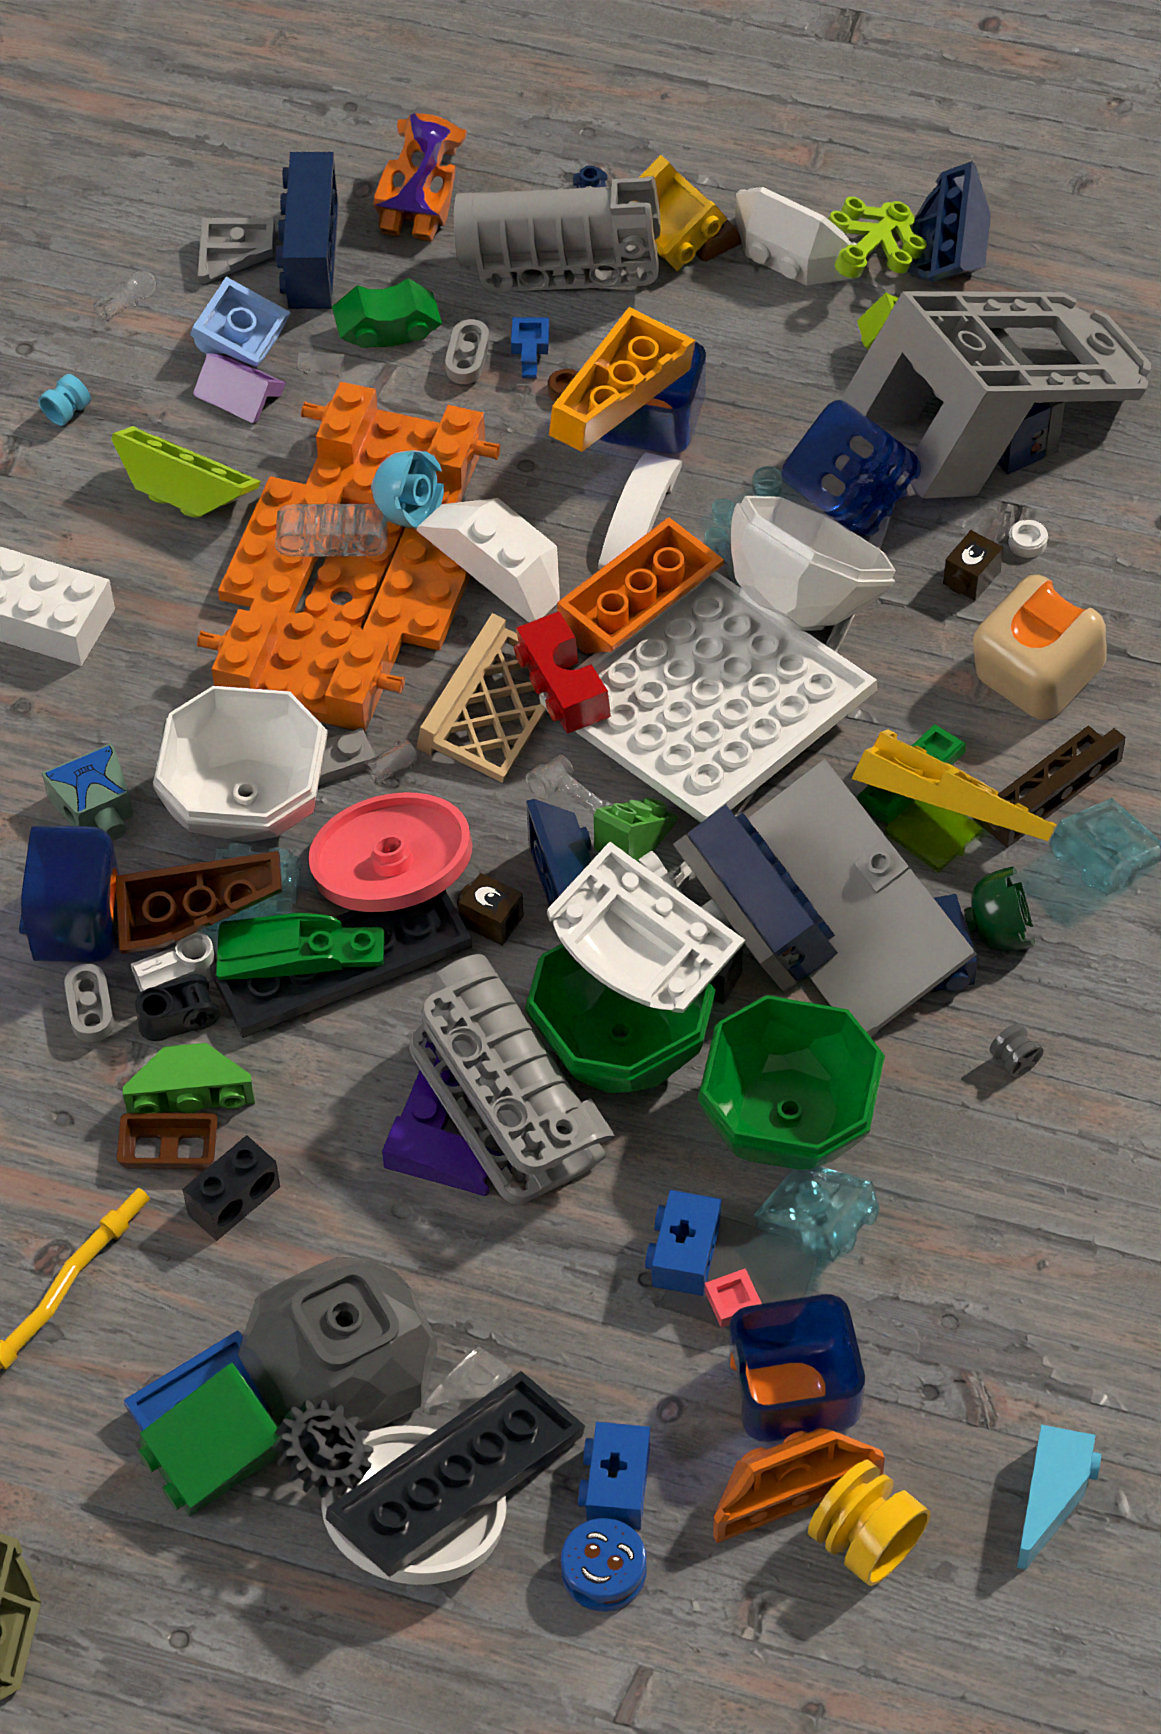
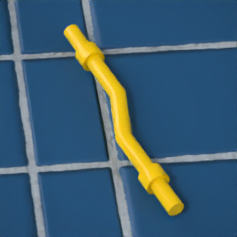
(111, 1227)

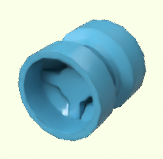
(64, 399)

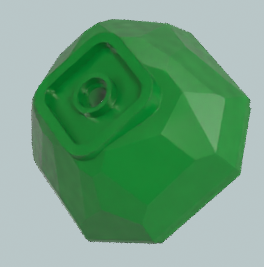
(583, 1015)
(795, 1059)

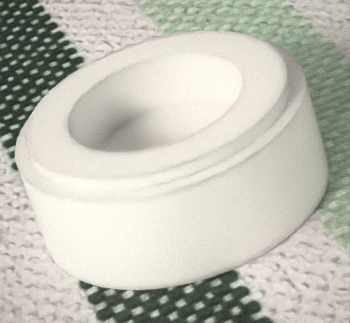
(1028, 538)

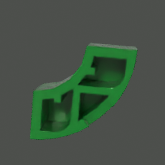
(386, 315)

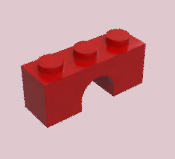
(571, 696)

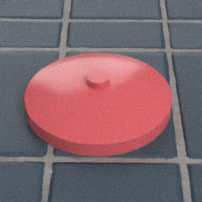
(390, 852)

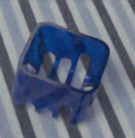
(864, 478)

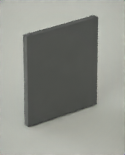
(769, 1259)

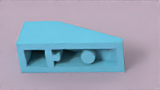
(1057, 1485)

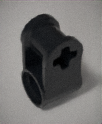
(177, 1008)

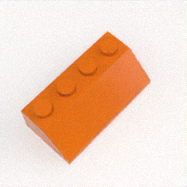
(636, 587)

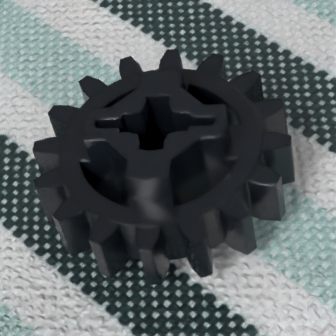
(323, 1448)

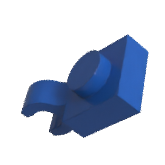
(529, 338)

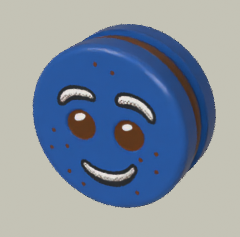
(603, 1564)

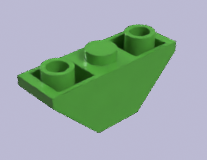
(633, 826)
(187, 1081)

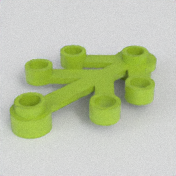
(893, 218)

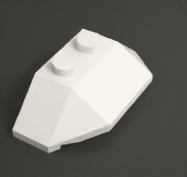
(788, 237)
(499, 553)

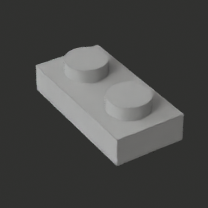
(345, 755)

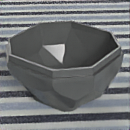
(370, 1368)

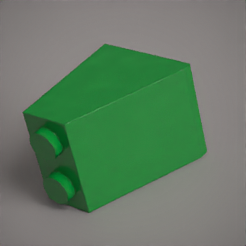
(209, 1441)

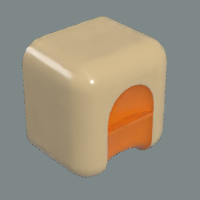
(1039, 648)

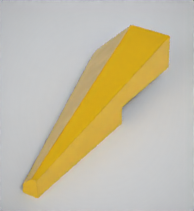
(917, 775)

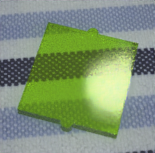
(933, 833)

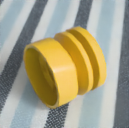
(870, 1523)

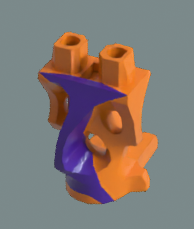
(415, 199)

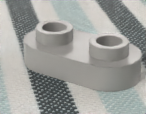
(467, 351)
(90, 1005)

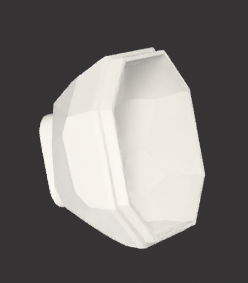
(803, 564)
(237, 746)

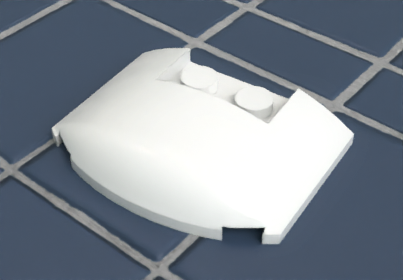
(640, 933)

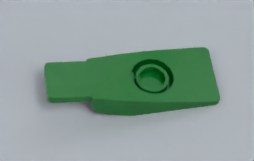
(294, 946)

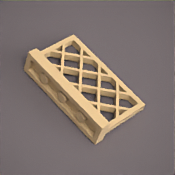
(462, 692)

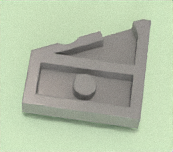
(233, 245)

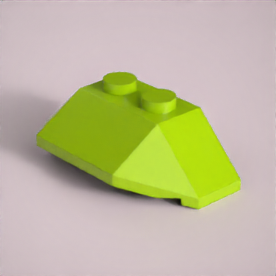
(179, 475)

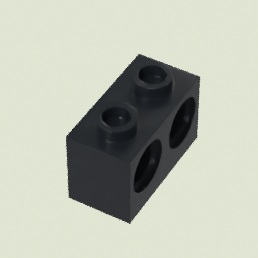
(231, 1187)

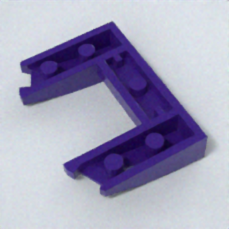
(422, 1146)

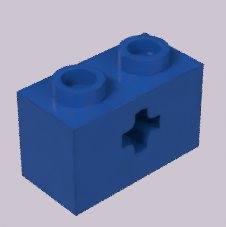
(687, 1264)
(619, 1450)

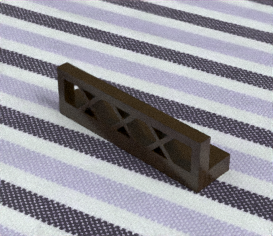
(1066, 783)

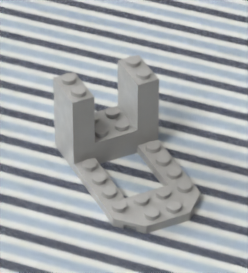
(946, 348)

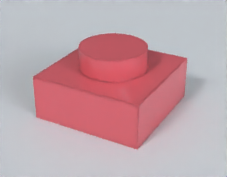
(730, 1294)

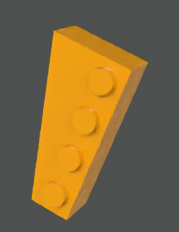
(620, 377)

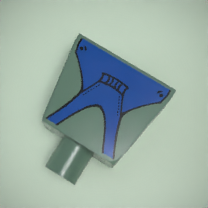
(91, 791)

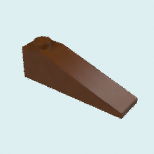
(181, 900)

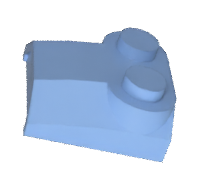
(239, 324)

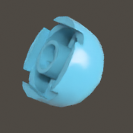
(408, 487)

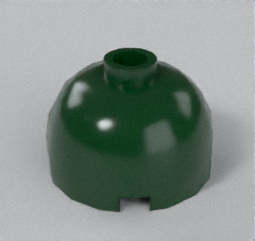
(1000, 912)

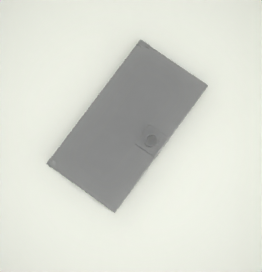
(885, 922)

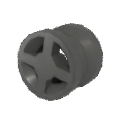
(1016, 1050)

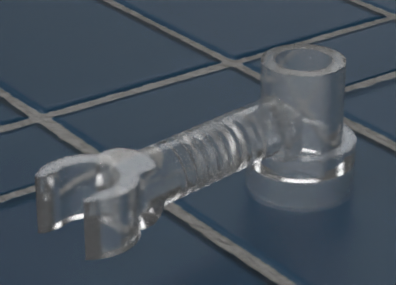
(556, 776)

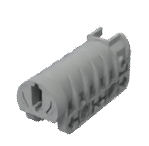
(561, 233)
(507, 1081)

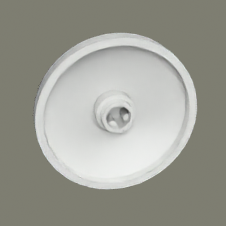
(450, 1557)

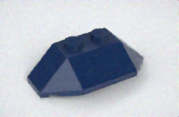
(954, 226)

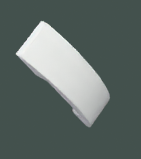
(639, 503)

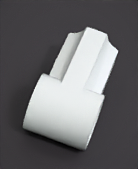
(176, 962)

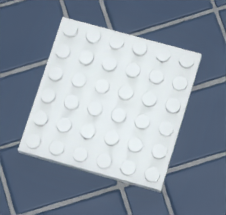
(718, 698)

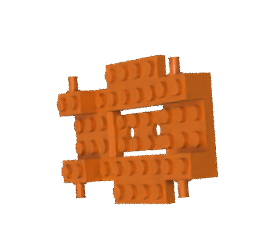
(325, 650)

